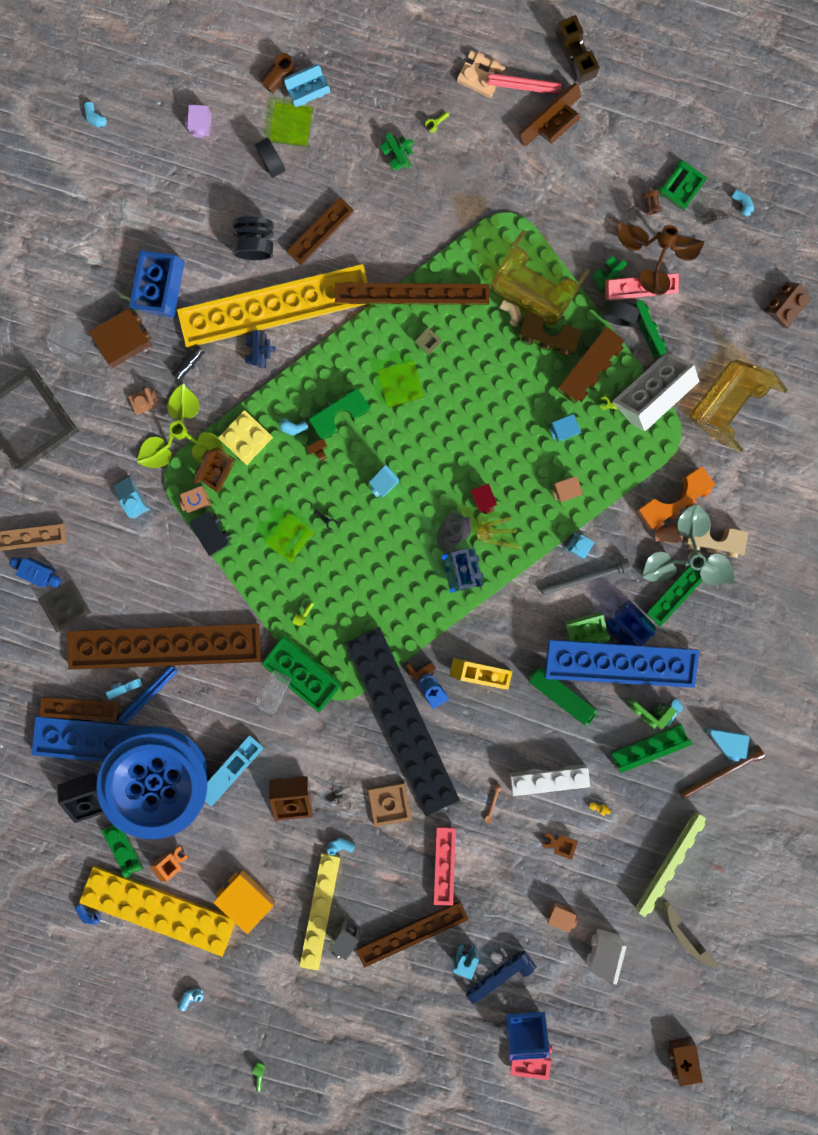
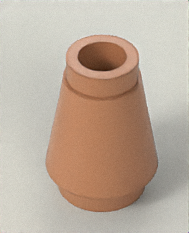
(668, 534)

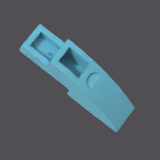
(232, 769)

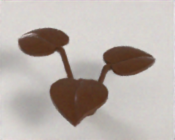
(684, 247)

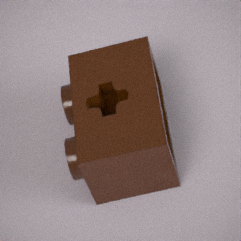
(688, 1072)

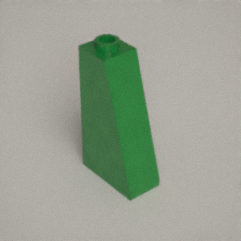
(563, 697)

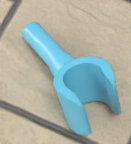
(678, 707)

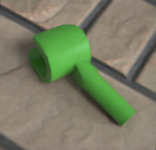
(259, 1071)

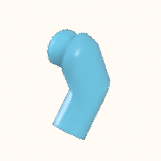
(92, 117)
(188, 996)

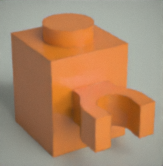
(167, 865)

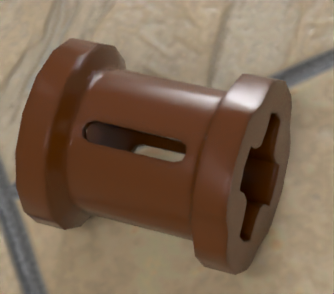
(655, 208)

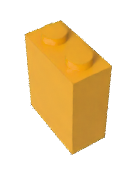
(244, 901)

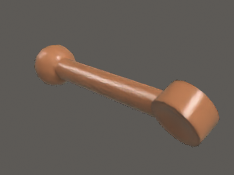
(488, 819)

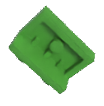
(588, 628)

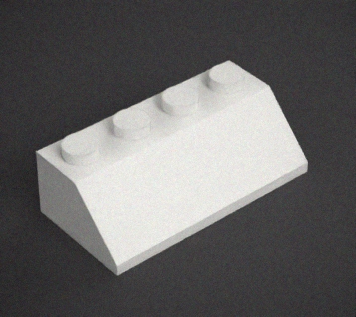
(656, 390)

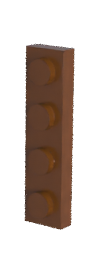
(320, 231)
(79, 708)

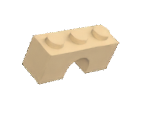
(732, 542)

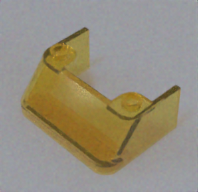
(532, 290)
(729, 395)

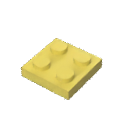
(245, 437)

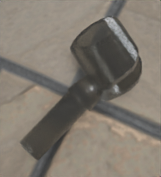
(711, 217)

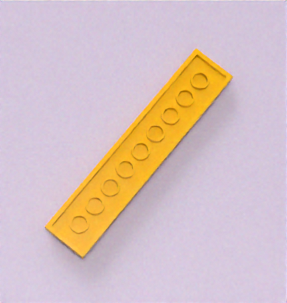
(266, 307)

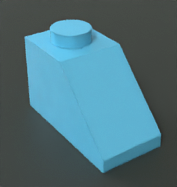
(383, 482)
(130, 498)
(730, 743)

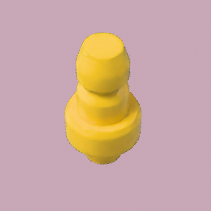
(600, 808)

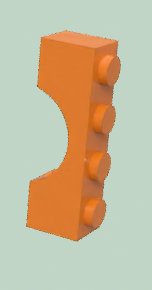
(694, 485)

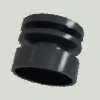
(253, 238)

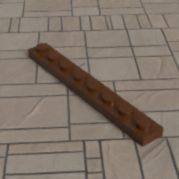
(412, 293)

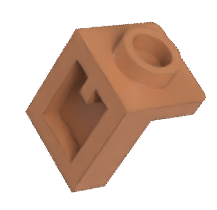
(144, 401)

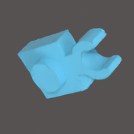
(119, 689)

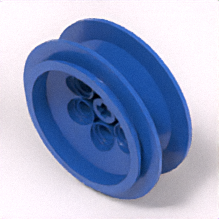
(129, 807)

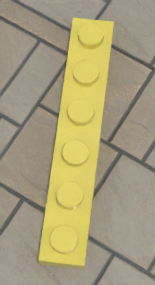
(320, 911)

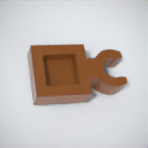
(563, 845)

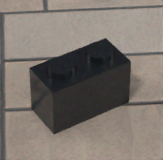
(210, 533)

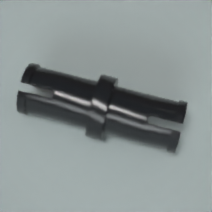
(188, 363)

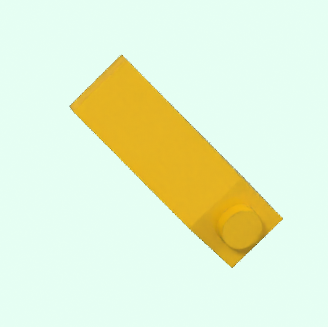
(480, 673)

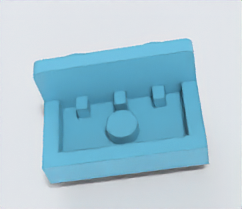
(306, 85)

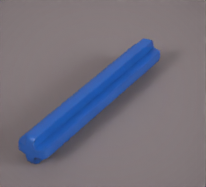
(148, 694)

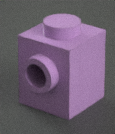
(198, 120)

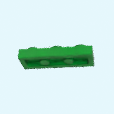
(650, 330)

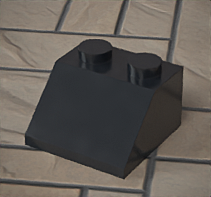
(80, 797)

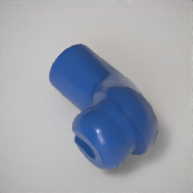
(87, 917)

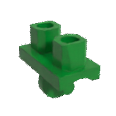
(392, 144)
(614, 266)

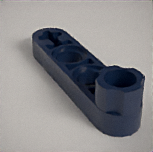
(519, 963)

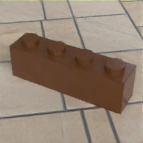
(590, 366)

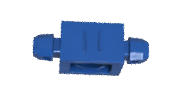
(35, 572)

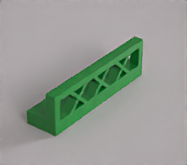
(650, 748)

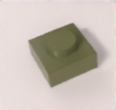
(428, 341)

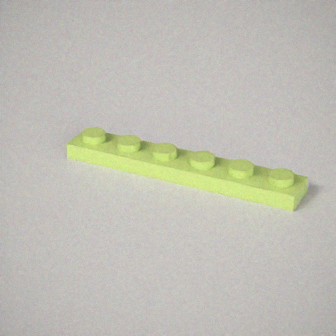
(675, 857)

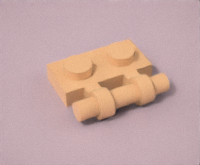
(476, 78)

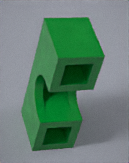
(352, 403)

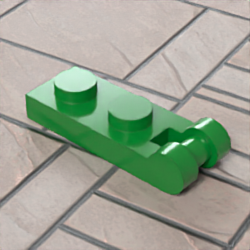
(122, 850)

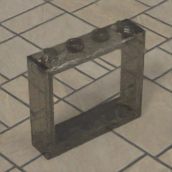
(69, 427)

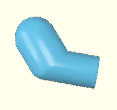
(746, 201)
(292, 429)
(338, 844)

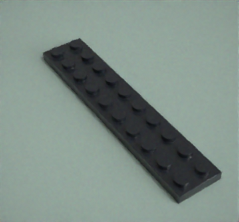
(402, 721)

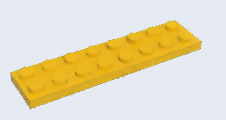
(157, 910)

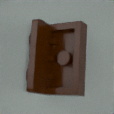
(788, 303)
(214, 468)

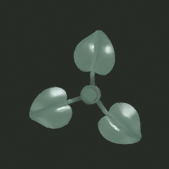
(714, 571)

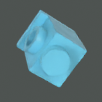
(579, 546)

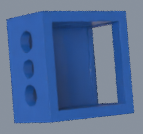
(527, 1036)

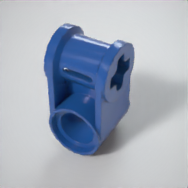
(433, 691)

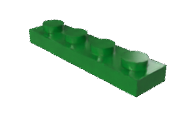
(674, 596)

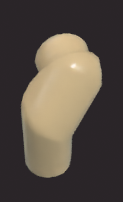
(516, 316)

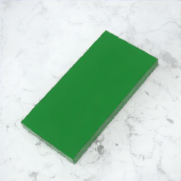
(307, 676)

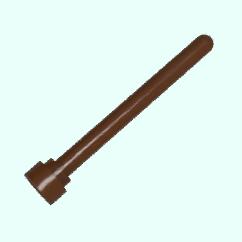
(755, 754)

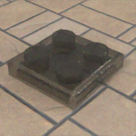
(64, 605)

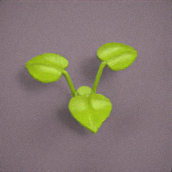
(180, 405)

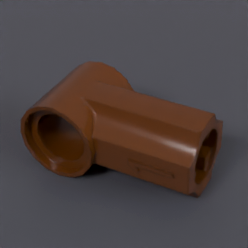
(276, 74)

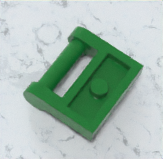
(688, 187)

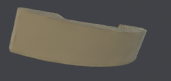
(699, 953)

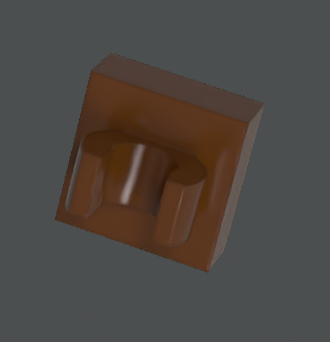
(317, 448)

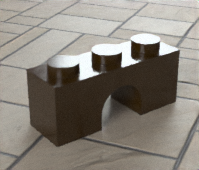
(571, 40)
(532, 332)

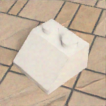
(606, 955)

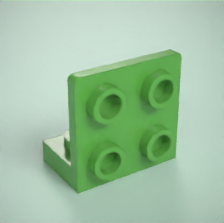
(661, 713)

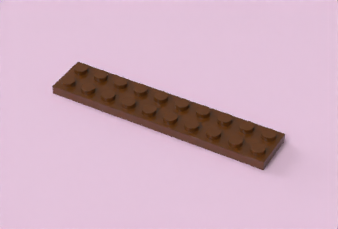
(164, 646)

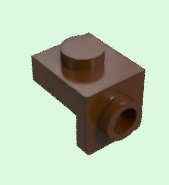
(427, 669)

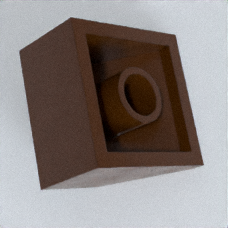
(290, 798)

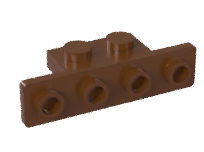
(554, 119)

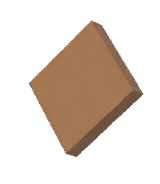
(389, 804)

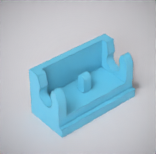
(465, 964)

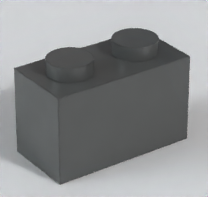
(344, 940)

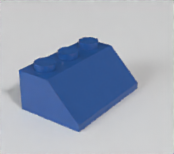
(157, 283)

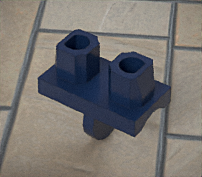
(261, 349)

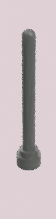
(622, 566)

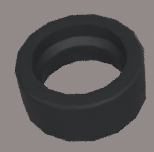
(270, 157)
(619, 313)

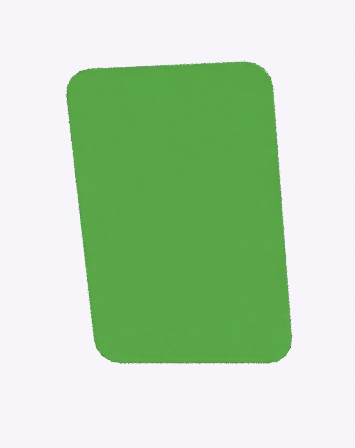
(477, 425)

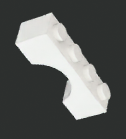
(548, 781)

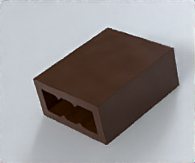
(121, 337)

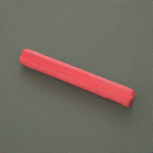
(524, 83)

